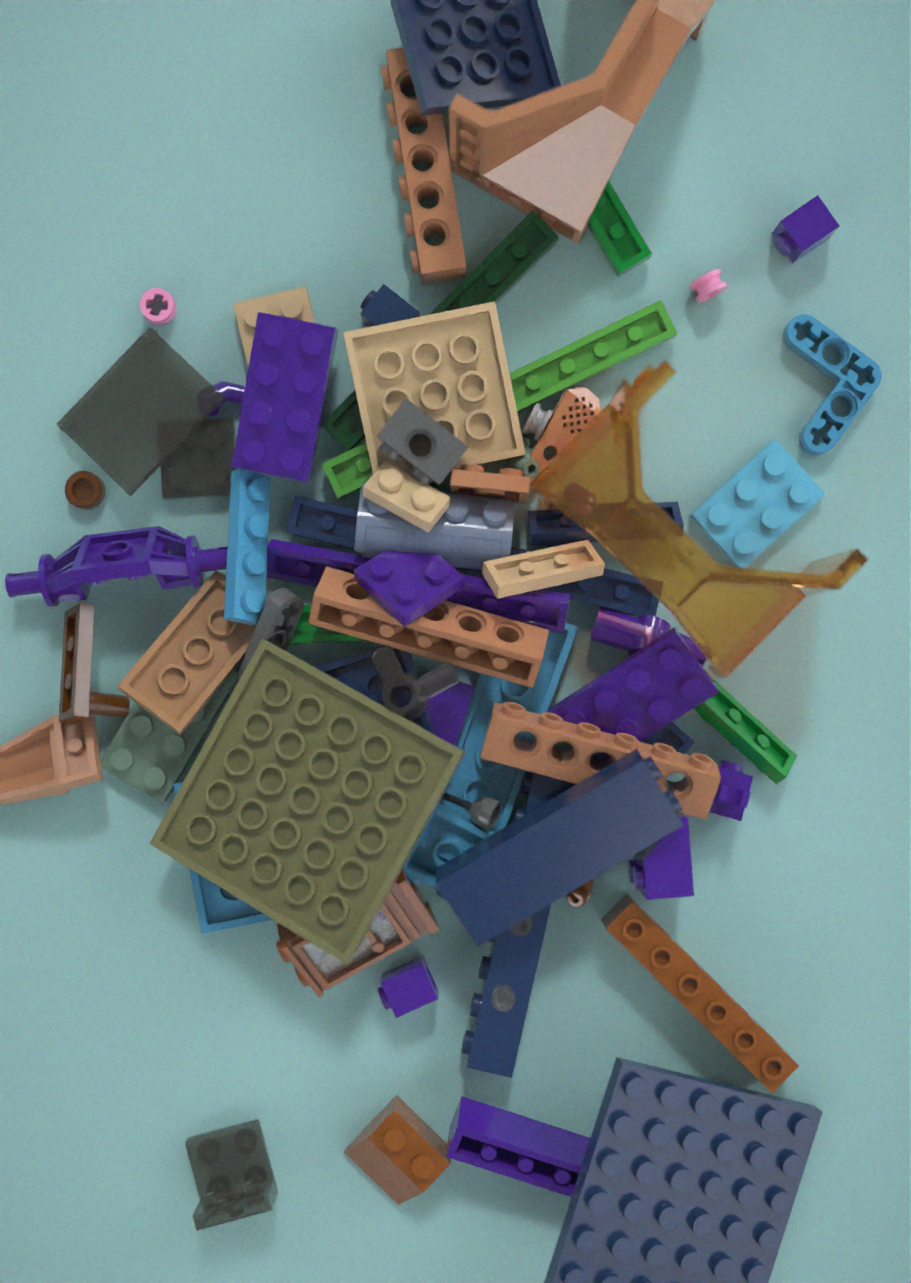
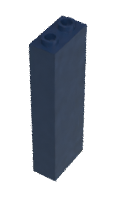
(559, 846)

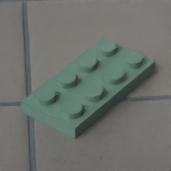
(153, 754)

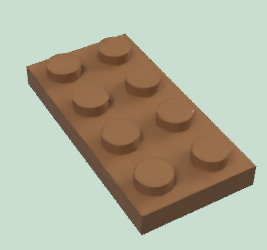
(189, 658)

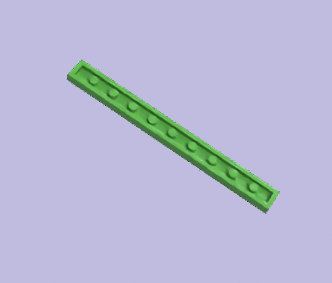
(543, 378)

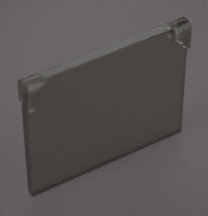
(140, 411)

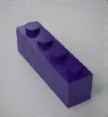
(516, 1146)

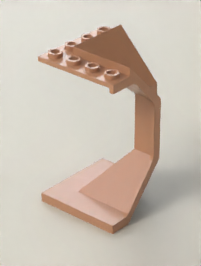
(565, 143)

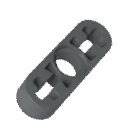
(278, 617)

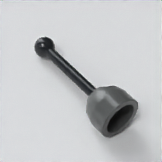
(483, 811)

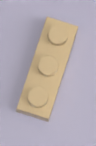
(542, 568)

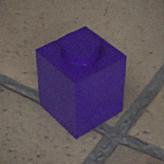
(804, 229)
(408, 987)

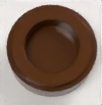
(85, 490)

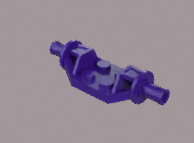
(115, 556)

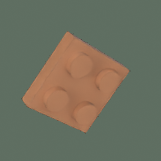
(506, 484)

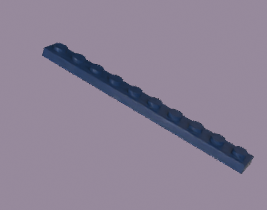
(611, 590)

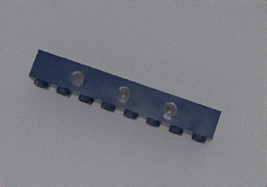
(509, 968)

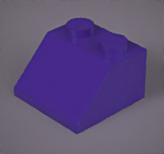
(664, 866)

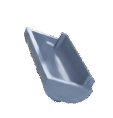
(465, 535)

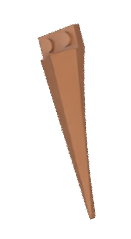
(49, 760)

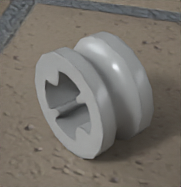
(537, 421)

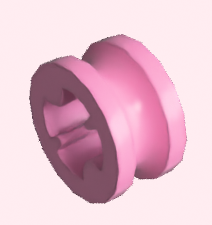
(708, 286)
(150, 297)

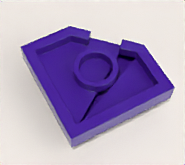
(408, 582)

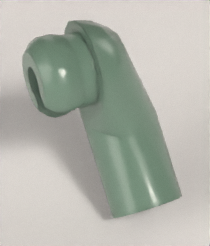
(524, 463)

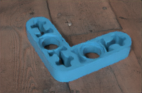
(845, 386)

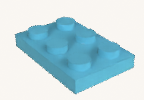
(757, 505)

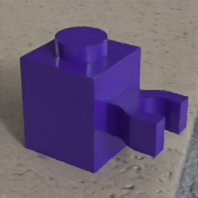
(733, 791)

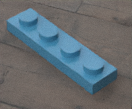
(247, 547)

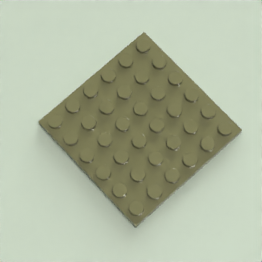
(307, 800)

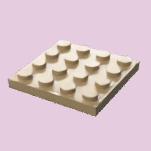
(450, 370)

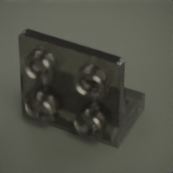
(231, 1174)

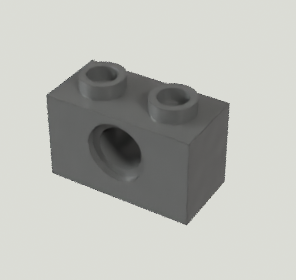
(410, 422)

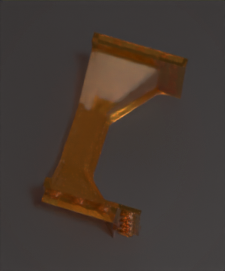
(718, 606)

